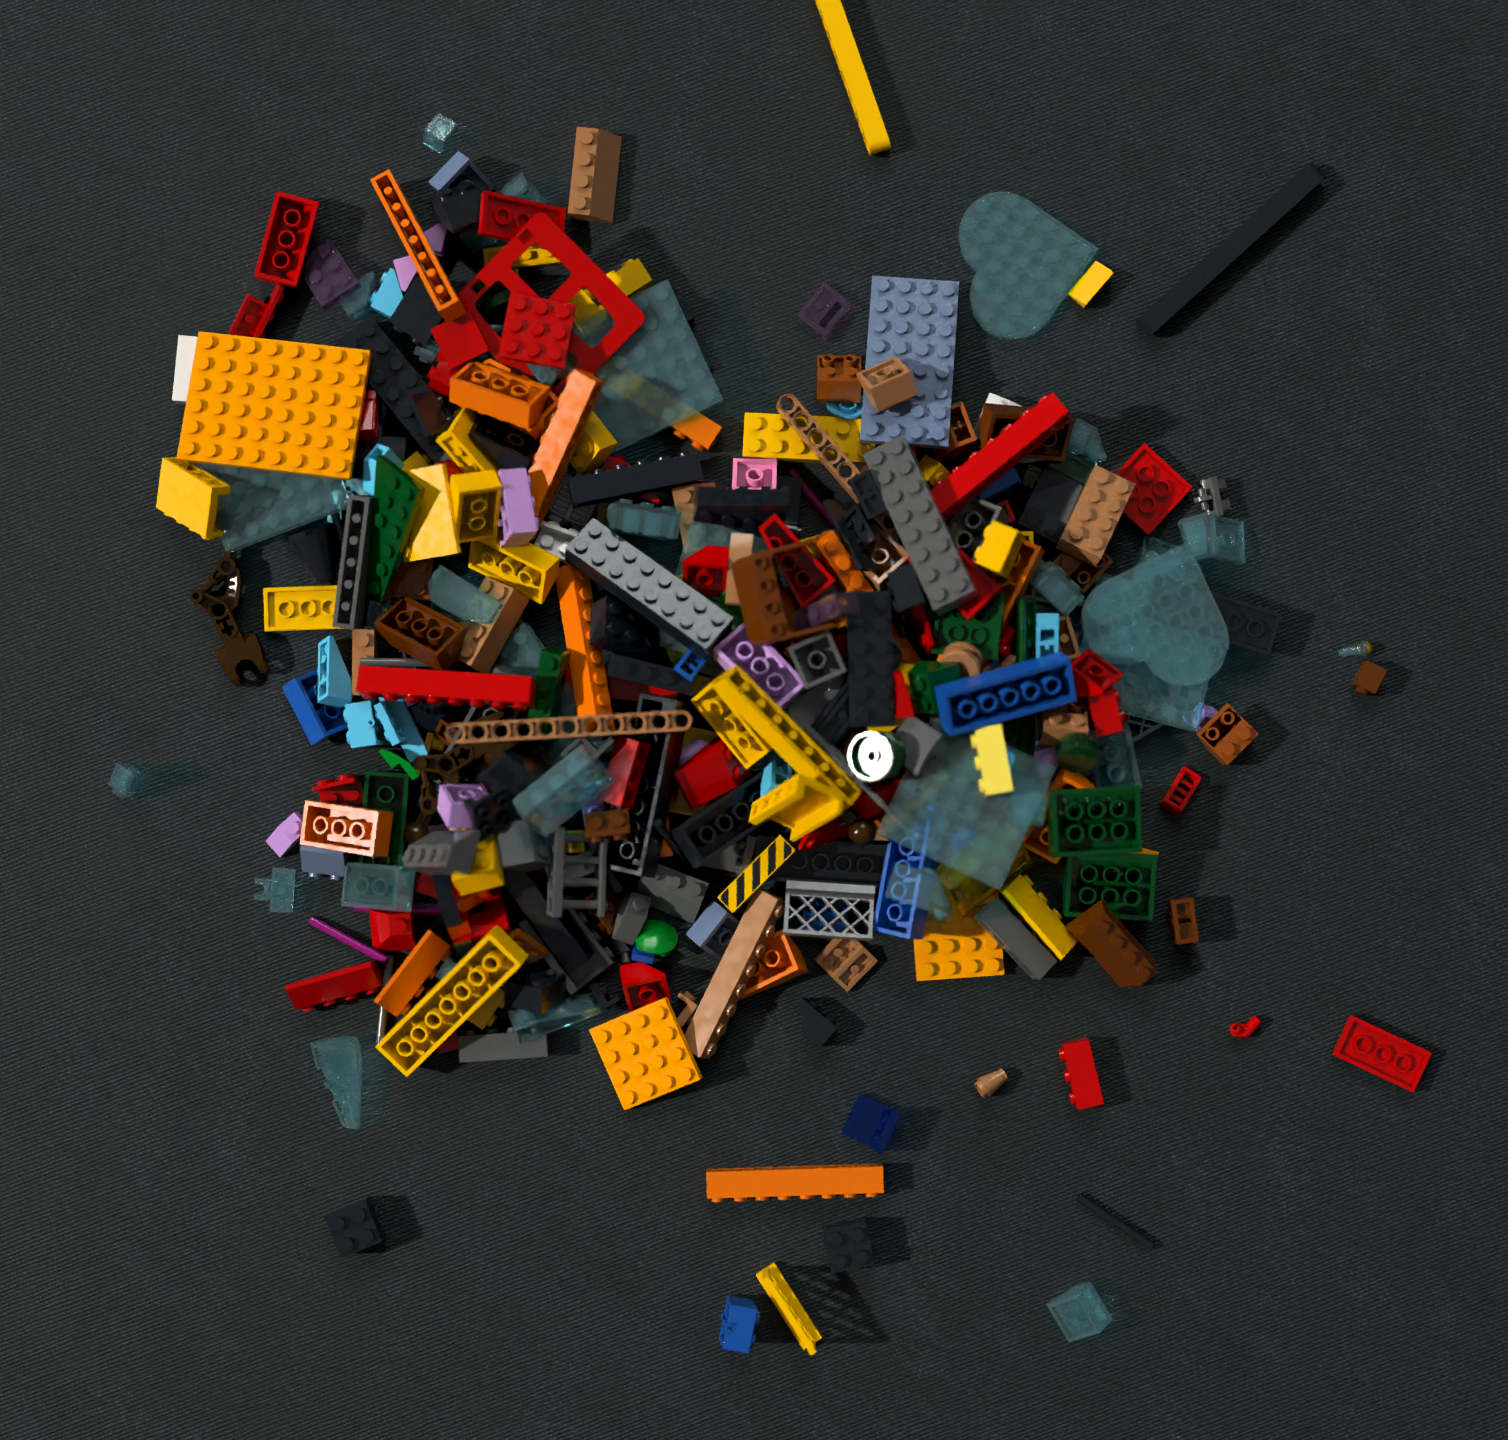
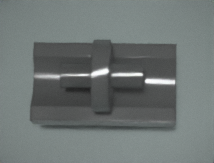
(1210, 496)

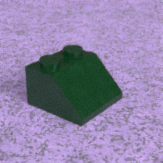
(924, 678)

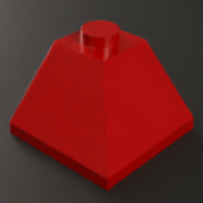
(707, 570)
(1093, 674)
(392, 930)
(643, 985)

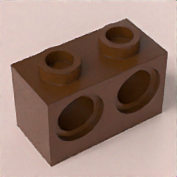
(1183, 920)

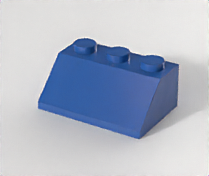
(316, 719)

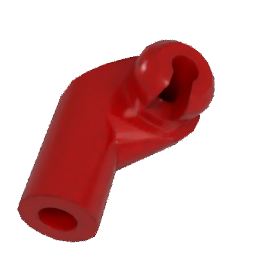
(1006, 641)
(1245, 1030)

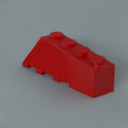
(800, 568)

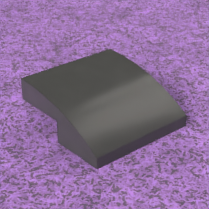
(919, 743)

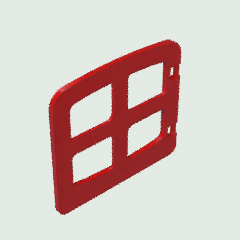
(584, 274)

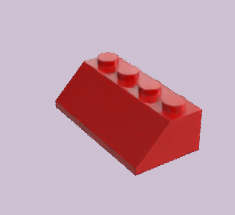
(286, 240)
(335, 984)

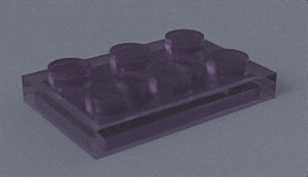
(328, 275)

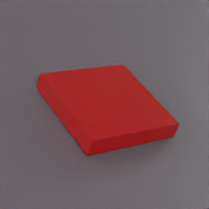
(460, 339)

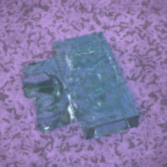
(278, 889)

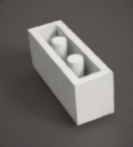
(183, 367)

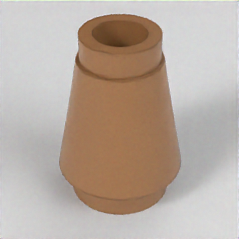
(990, 1083)

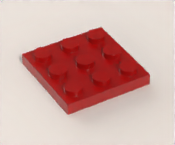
(537, 331)
(1155, 490)

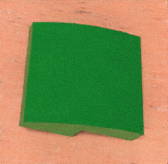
(398, 761)

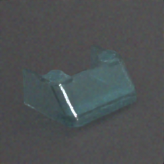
(920, 890)

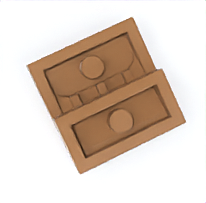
(845, 961)

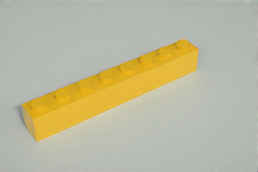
(782, 732)

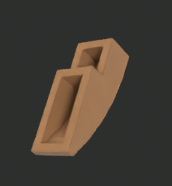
(740, 546)

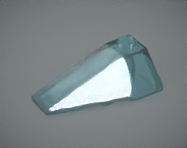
(571, 1010)
(342, 1068)

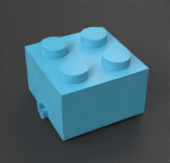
(363, 726)

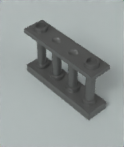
(558, 882)

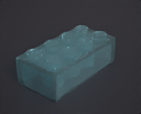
(563, 791)

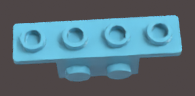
(400, 727)

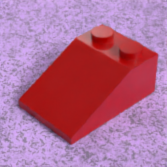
(710, 773)

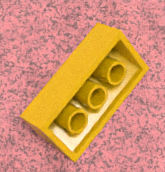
(520, 567)
(730, 726)
(1038, 916)

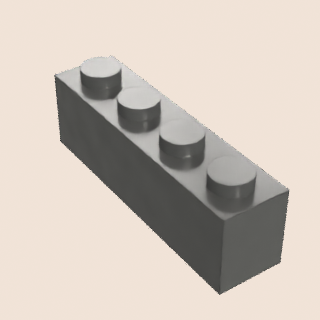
(1015, 938)
(499, 1046)

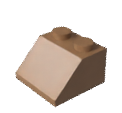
(887, 384)

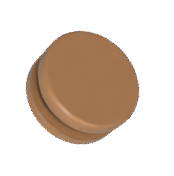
(967, 655)

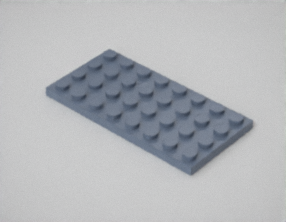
(918, 327)

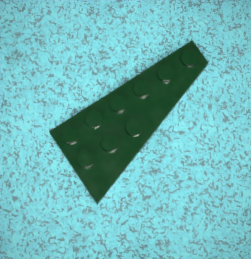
(393, 516)

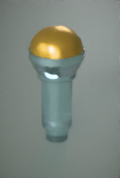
(1363, 649)

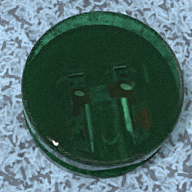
(1077, 752)

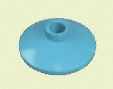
(845, 410)

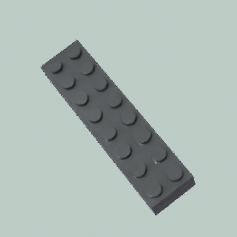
(921, 525)

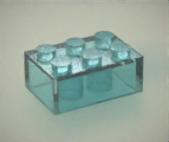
(642, 520)
(1116, 760)

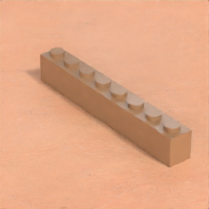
(733, 972)

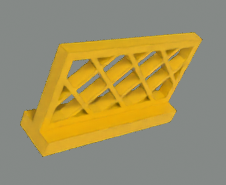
(789, 1307)

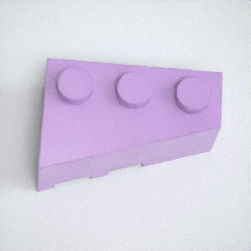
(517, 508)

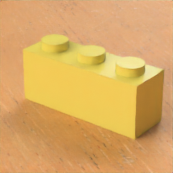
(992, 761)

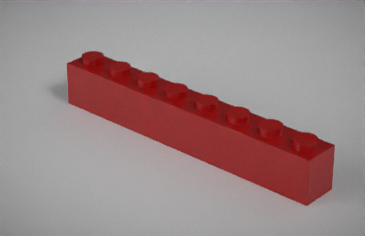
(1000, 454)
(446, 686)

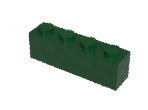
(549, 688)

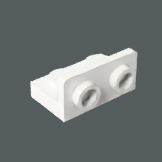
(555, 538)

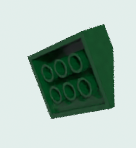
(1095, 821)
(1119, 880)

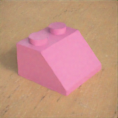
(754, 473)

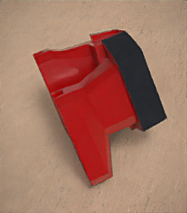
(469, 927)

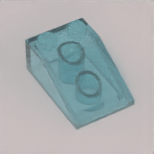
(378, 887)

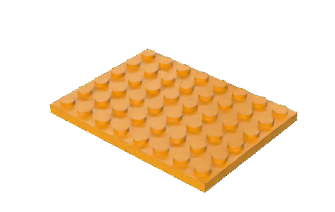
(274, 405)

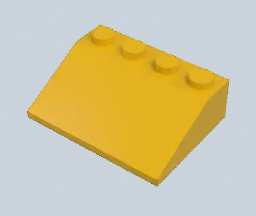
(435, 524)

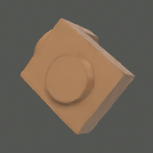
(687, 1013)

